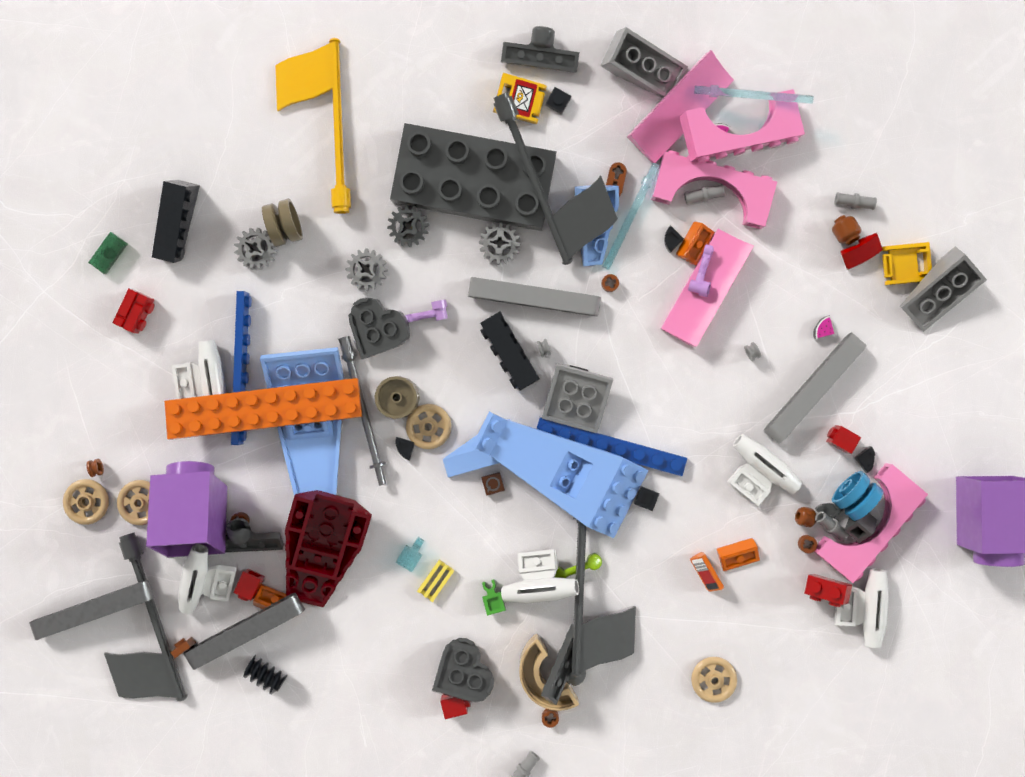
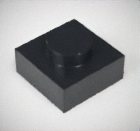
(558, 100)
(646, 498)

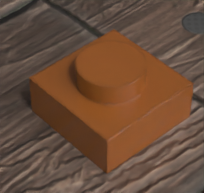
(182, 646)

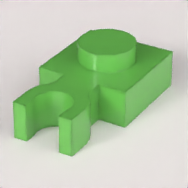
(493, 601)

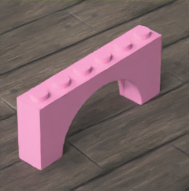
(708, 141)
(752, 191)
(901, 500)

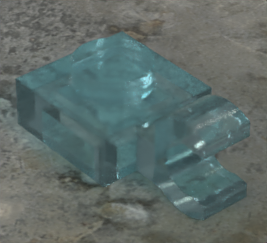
(410, 555)

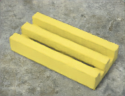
(426, 593)

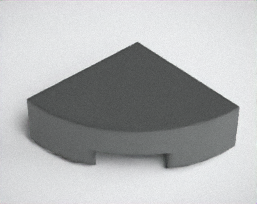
(829, 508)

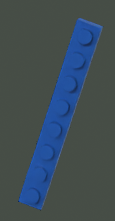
(241, 357)
(631, 451)

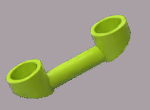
(593, 562)

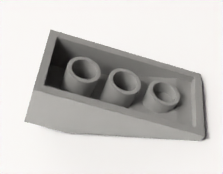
(642, 63)
(942, 288)

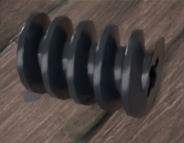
(264, 675)

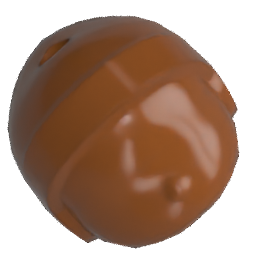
(805, 516)

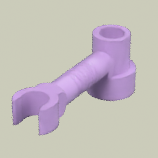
(699, 285)
(438, 311)

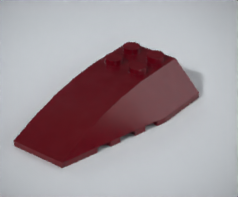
(321, 543)

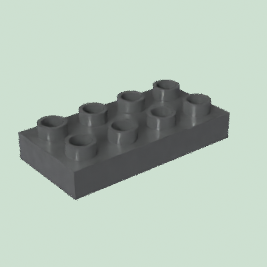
(470, 177)

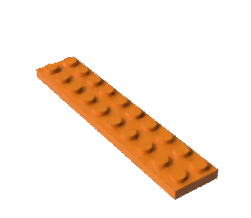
(263, 408)

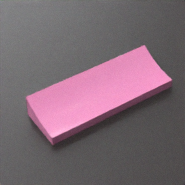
(663, 124)
(693, 312)

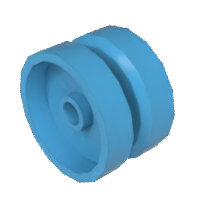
(857, 495)

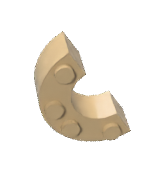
(533, 682)

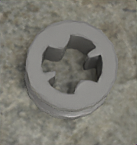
(543, 348)
(752, 351)

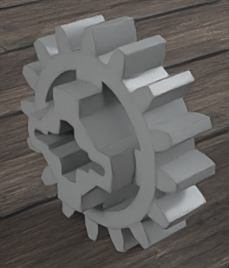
(499, 251)
(251, 255)
(372, 264)

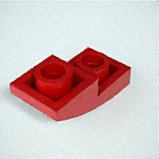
(865, 250)

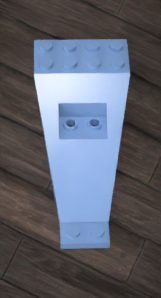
(311, 449)
(576, 477)

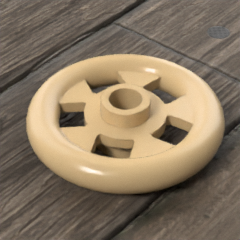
(444, 423)
(81, 486)
(123, 501)
(707, 694)

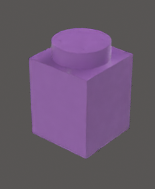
(186, 510)
(992, 519)

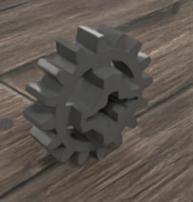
(414, 219)

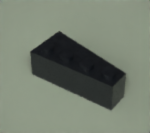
(174, 219)
(509, 350)

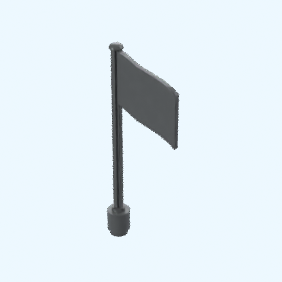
(582, 216)
(602, 638)
(145, 672)

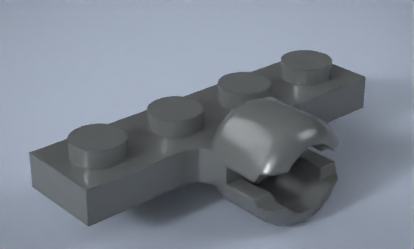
(540, 52)
(242, 539)
(561, 671)

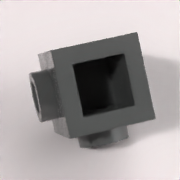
(861, 528)

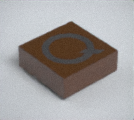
(493, 483)

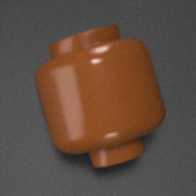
(846, 230)

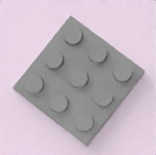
(577, 398)

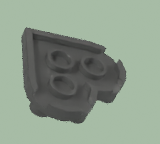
(377, 328)
(462, 674)

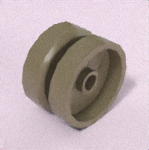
(282, 222)
(408, 397)

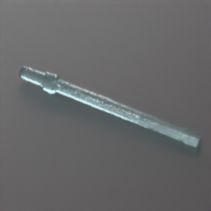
(715, 91)
(647, 183)

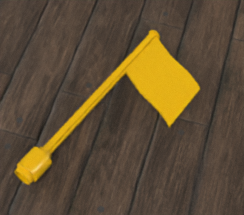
(307, 78)

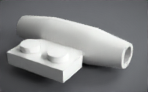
(200, 379)
(761, 471)
(200, 579)
(539, 580)
(867, 608)

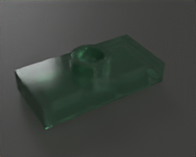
(108, 253)

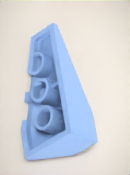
(594, 251)
(466, 459)

